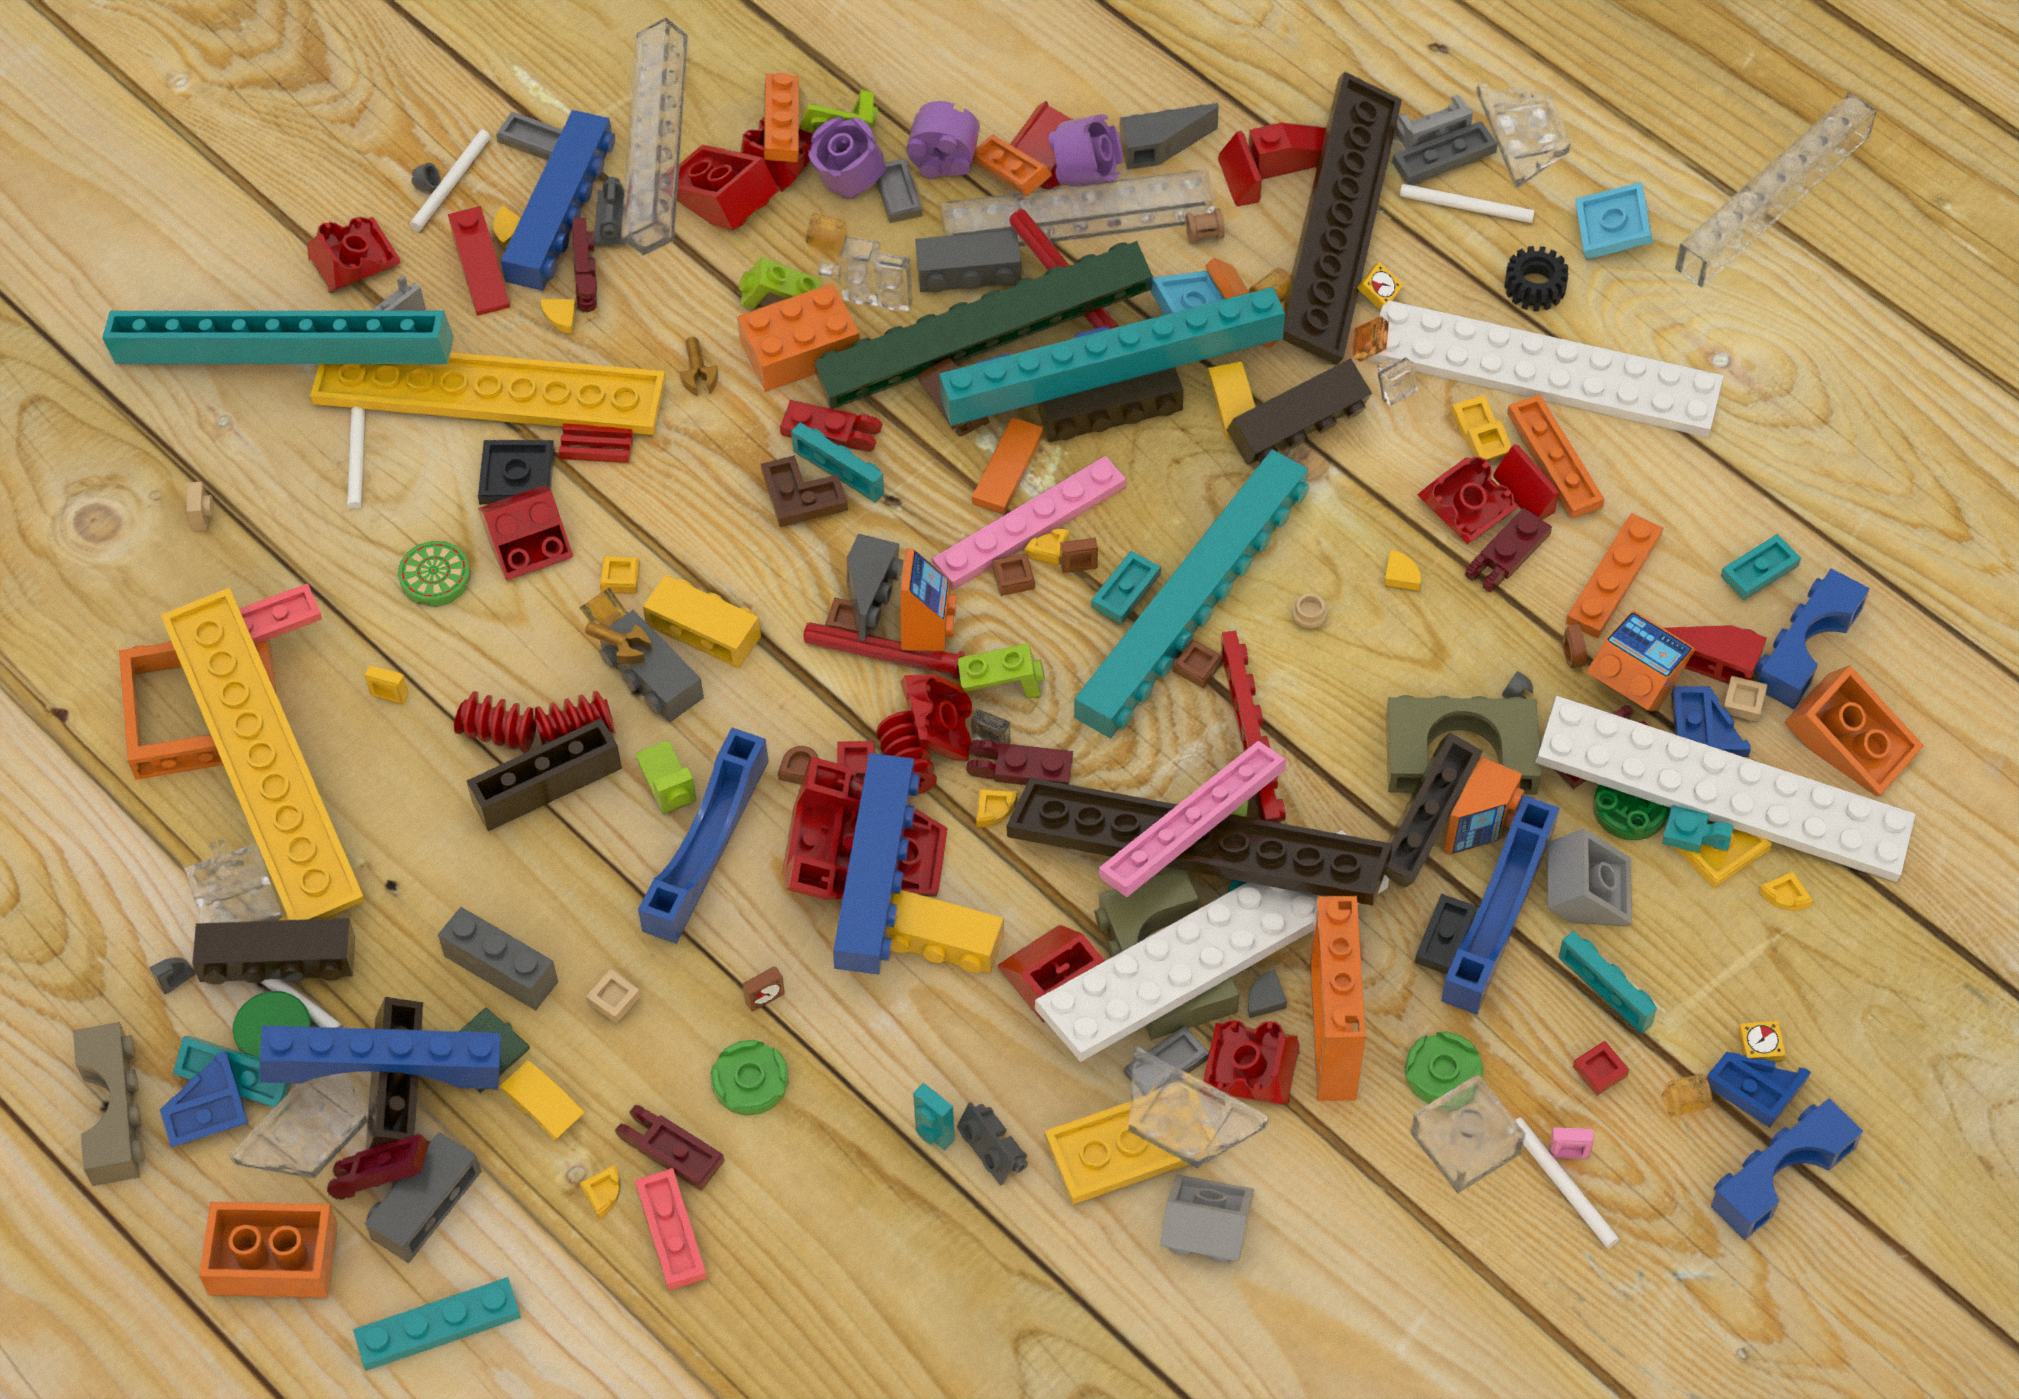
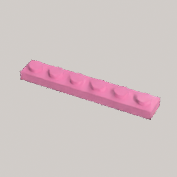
(1030, 521)
(1192, 818)

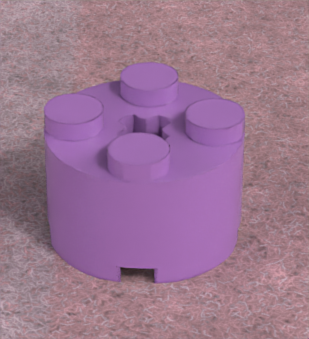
(943, 140)
(1086, 151)
(846, 156)

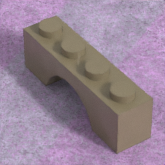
(110, 1146)

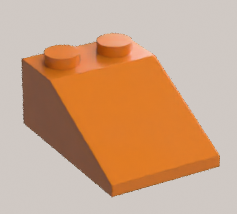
(1854, 730)

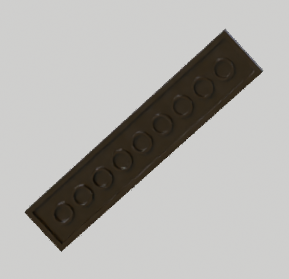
(1340, 218)
(1234, 849)

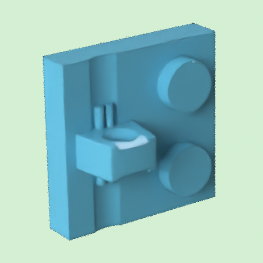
(1614, 220)
(1184, 291)

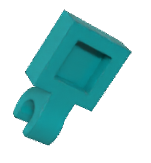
(1690, 830)

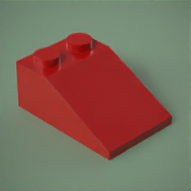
(724, 185)

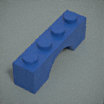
(1831, 608)
(1819, 1139)

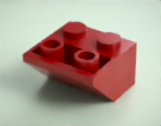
(526, 532)
(1049, 963)

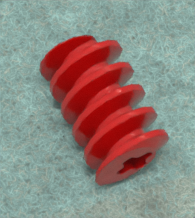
(571, 718)
(496, 722)
(899, 739)

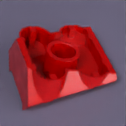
(1034, 139)
(783, 172)
(350, 251)
(1469, 498)
(939, 714)
(1252, 1061)

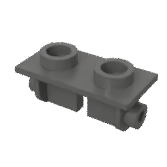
(609, 213)
(981, 1130)

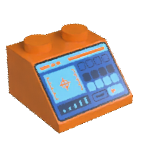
(925, 605)
(1641, 661)
(1484, 807)

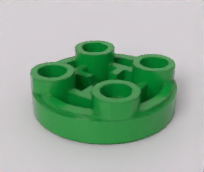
(1627, 815)
(267, 1009)

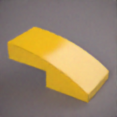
(1231, 392)
(1480, 429)
(541, 1099)

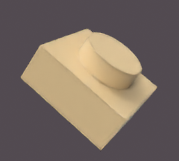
(198, 506)
(1745, 698)
(613, 996)

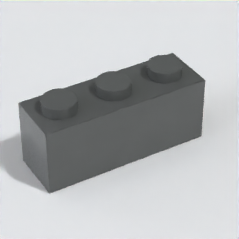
(968, 261)
(662, 679)
(498, 958)
(424, 1200)

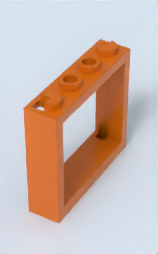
(172, 755)
(1337, 998)

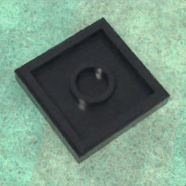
(514, 468)

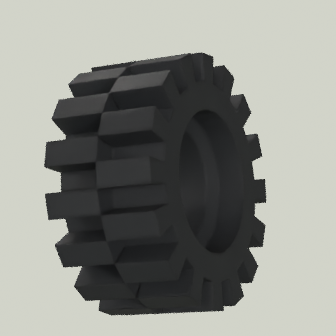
(1536, 263)

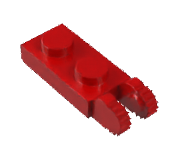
(836, 425)

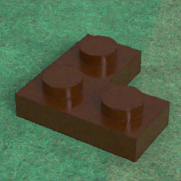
(800, 501)

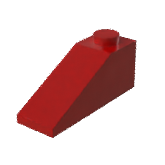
(1285, 148)
(478, 260)
(1722, 650)

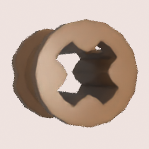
(1204, 225)

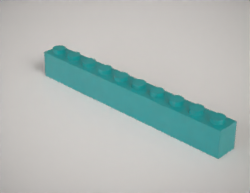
(278, 337)
(1111, 356)
(1191, 594)

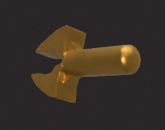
(697, 368)
(625, 654)

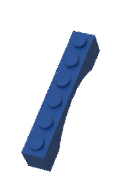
(683, 880)
(1501, 905)
(309, 1053)

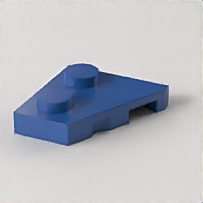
(1703, 720)
(1756, 1085)
(205, 1104)

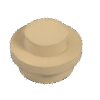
(1309, 611)

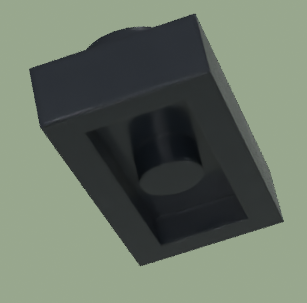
(1445, 933)

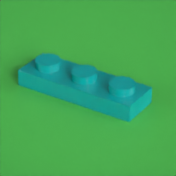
(839, 460)
(1608, 982)
(198, 1053)

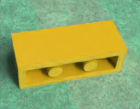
(702, 620)
(946, 932)

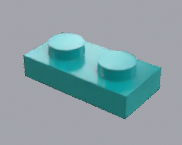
(1760, 567)
(1126, 587)
(933, 1117)

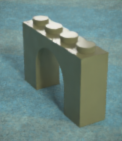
(1505, 723)
(1150, 908)

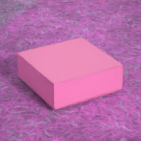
(1571, 1143)

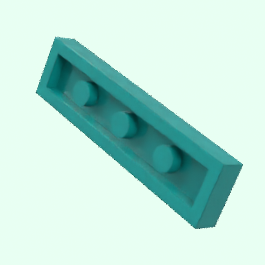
(436, 1323)

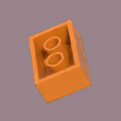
(794, 333)
(268, 1249)

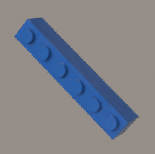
(557, 200)
(875, 863)

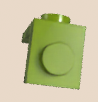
(818, 115)
(774, 278)
(1002, 667)
(667, 779)

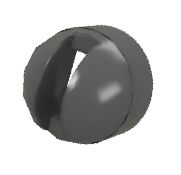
(425, 177)
(1517, 685)

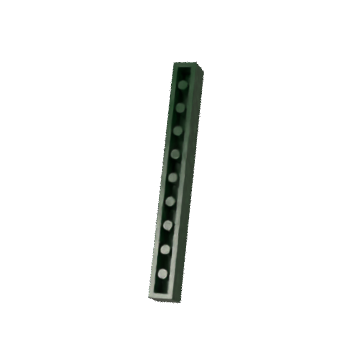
(983, 324)

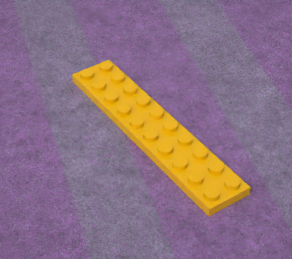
(500, 391)
(262, 758)

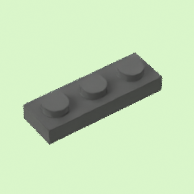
(1444, 153)

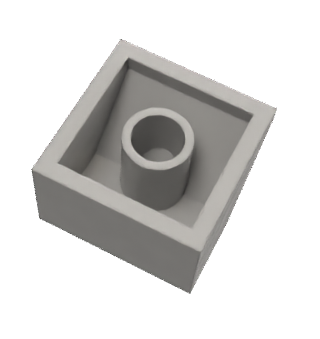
(1589, 880)
(1206, 1218)

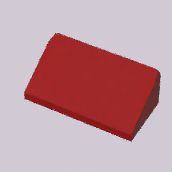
(1240, 171)
(1527, 483)

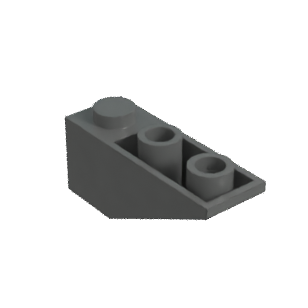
(1161, 135)
(869, 579)

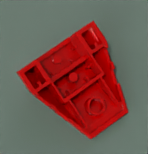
(825, 830)

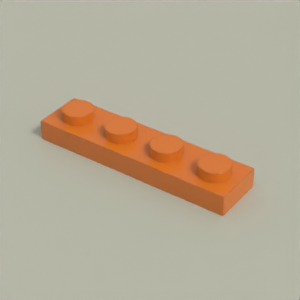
(781, 117)
(1555, 456)
(1614, 575)

